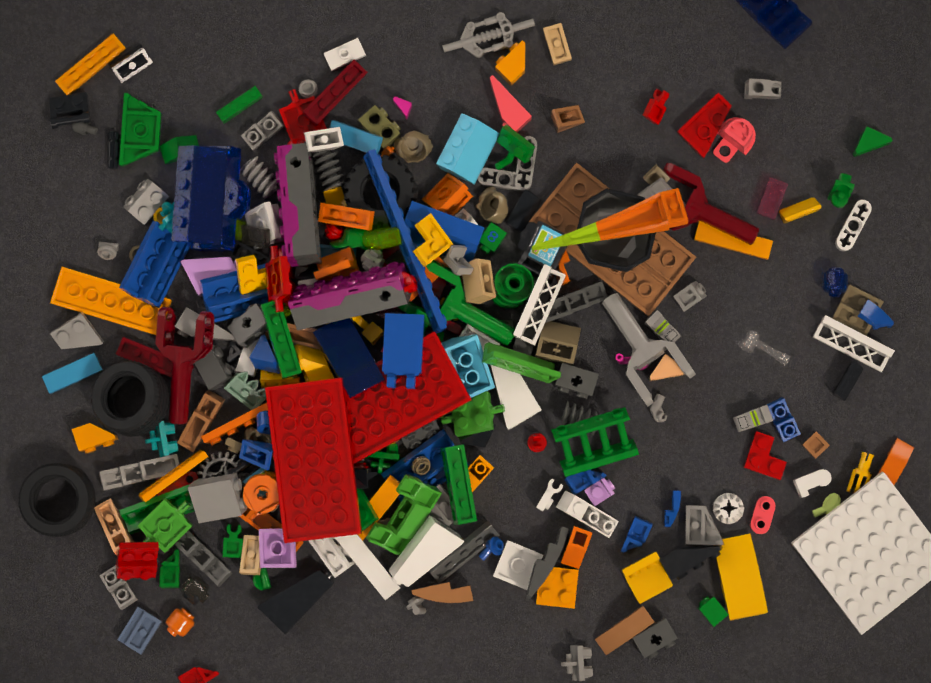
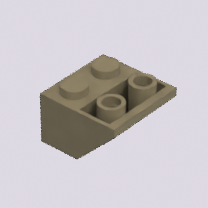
(558, 343)

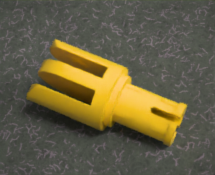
(861, 471)

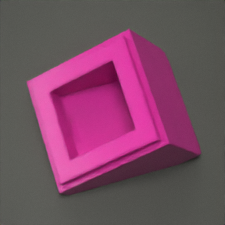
(403, 106)

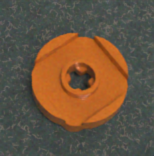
(252, 488)

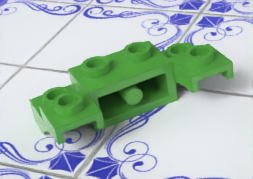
(408, 517)

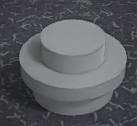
(308, 88)

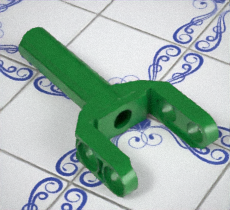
(455, 307)

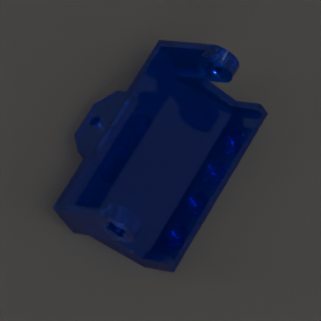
(208, 197)

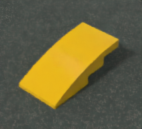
(741, 578)

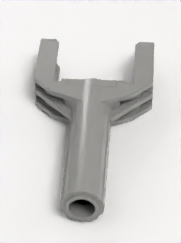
(644, 349)

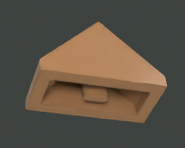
(567, 117)

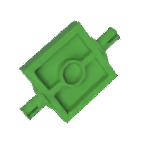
(474, 416)
(166, 524)

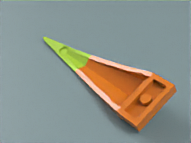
(648, 216)

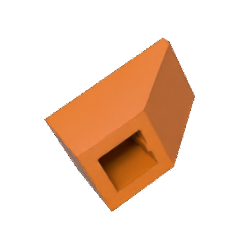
(576, 547)

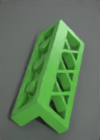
(519, 363)

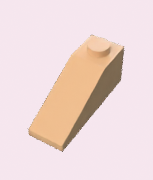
(112, 524)

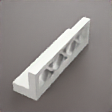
(531, 304)
(857, 337)
(332, 555)

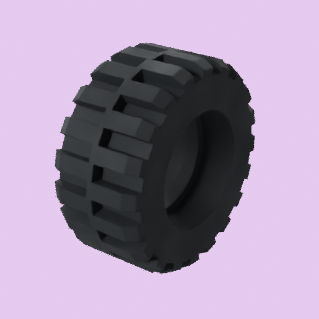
(397, 171)

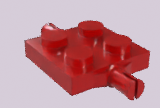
(295, 121)
(278, 278)

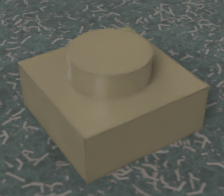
(654, 174)
(234, 446)

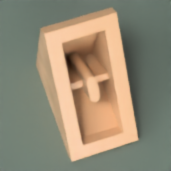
(665, 369)

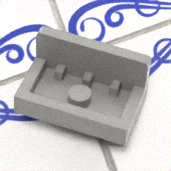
(145, 201)

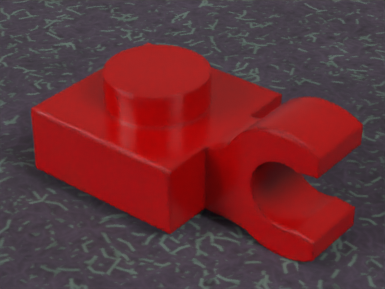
(655, 107)

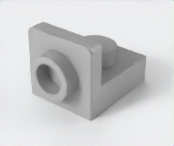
(690, 295)

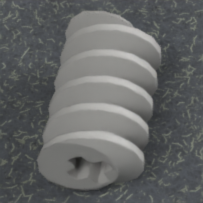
(258, 175)

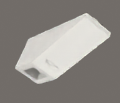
(587, 514)

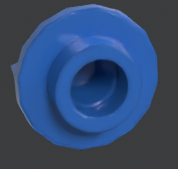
(493, 545)

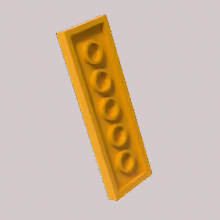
(104, 300)

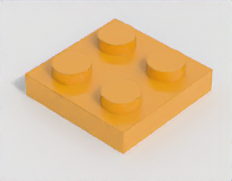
(559, 588)

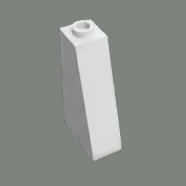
(515, 396)
(424, 551)

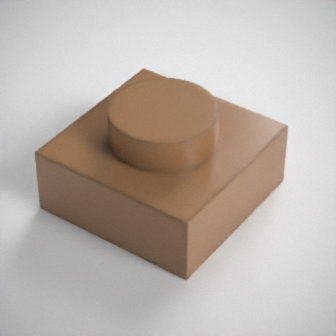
(815, 445)

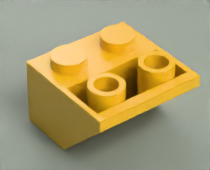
(313, 364)

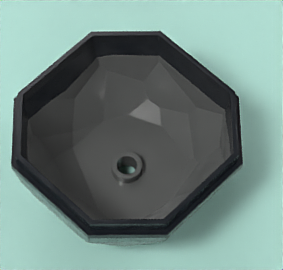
(617, 253)

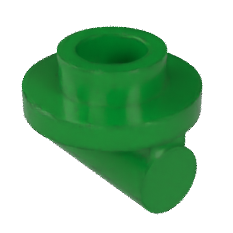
(262, 581)

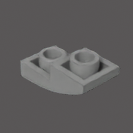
(262, 131)
(118, 588)

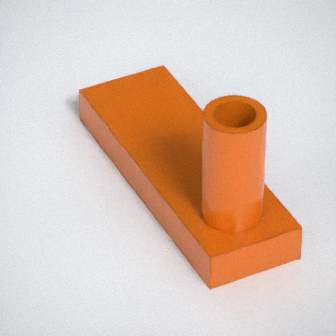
(346, 216)

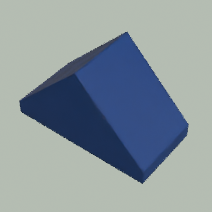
(263, 356)
(256, 453)

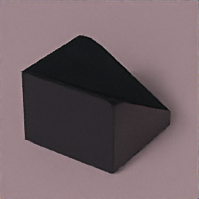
(305, 272)
(361, 477)

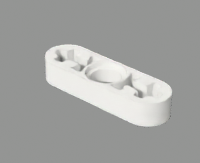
(842, 235)

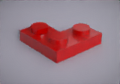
(759, 459)

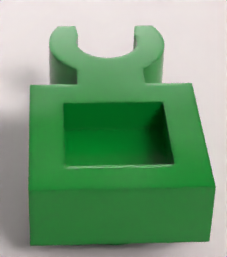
(233, 545)

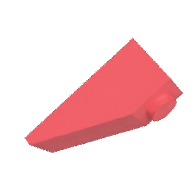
(510, 110)

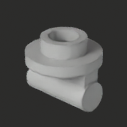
(107, 250)
(415, 604)

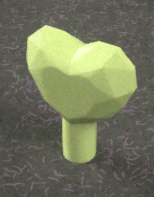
(829, 504)

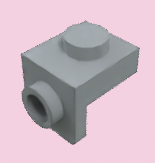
(456, 262)

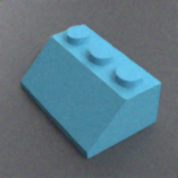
(467, 149)
(467, 358)

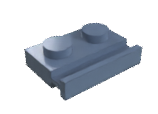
(139, 630)

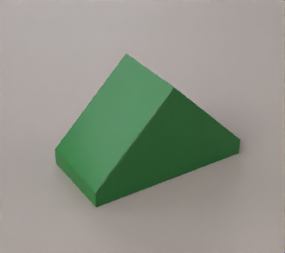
(871, 140)
(170, 148)

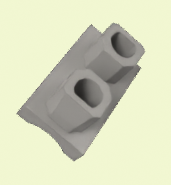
(575, 662)

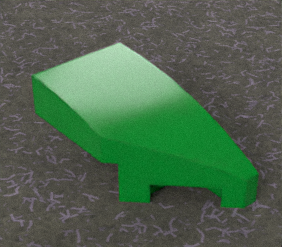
(170, 571)

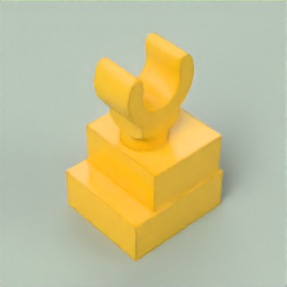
(371, 331)

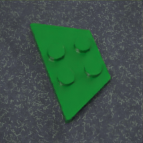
(139, 130)

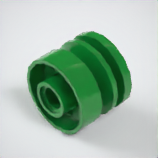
(522, 283)

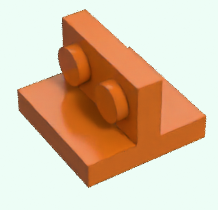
(448, 195)
(337, 264)

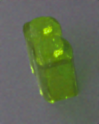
(382, 238)

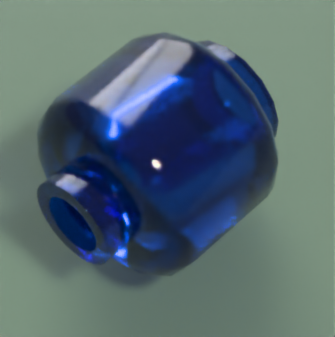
(835, 282)

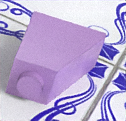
(205, 268)

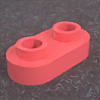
(761, 514)

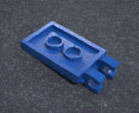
(403, 347)

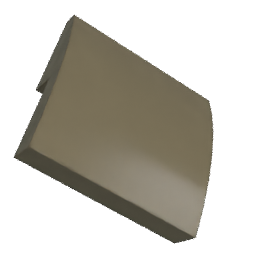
(851, 305)

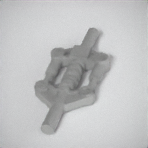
(469, 41)

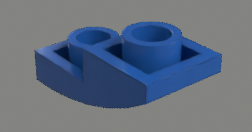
(783, 420)

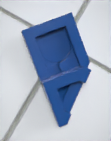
(875, 316)
(583, 480)
(670, 515)
(637, 534)

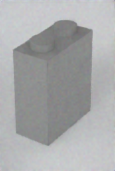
(217, 498)

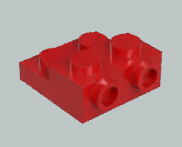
(137, 560)

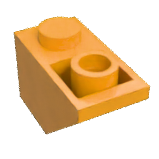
(512, 65)
(91, 436)
(479, 471)

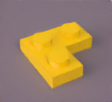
(435, 240)
(248, 276)

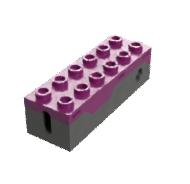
(298, 204)
(351, 295)

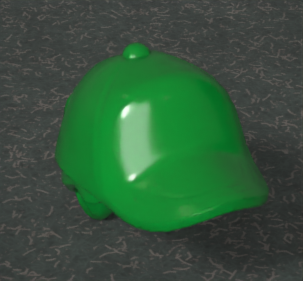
(351, 237)

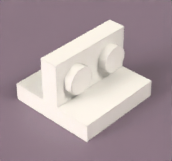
(268, 217)

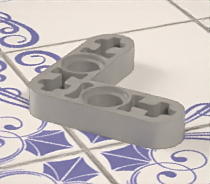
(514, 176)

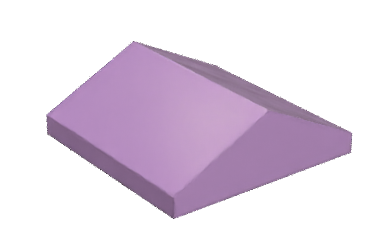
(274, 551)

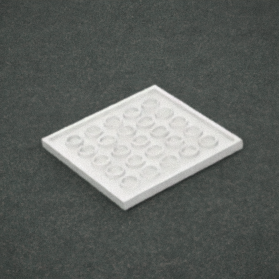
(869, 552)

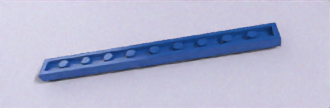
(395, 217)

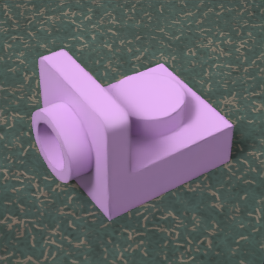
(600, 491)

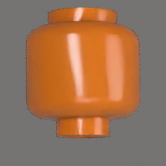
(180, 622)

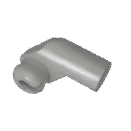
(656, 409)

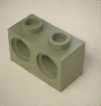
(382, 125)

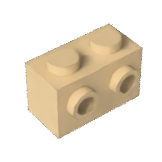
(480, 284)

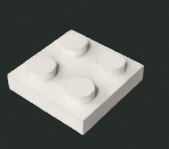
(516, 564)

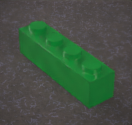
(239, 104)

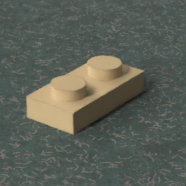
(557, 44)
(250, 556)

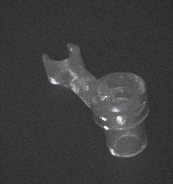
(752, 341)

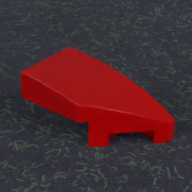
(197, 675)

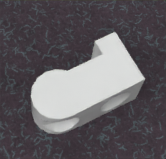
(811, 480)

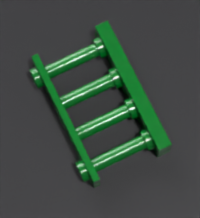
(599, 457)

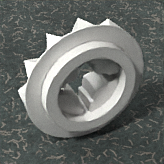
(721, 502)

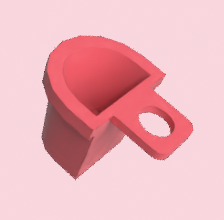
(737, 135)

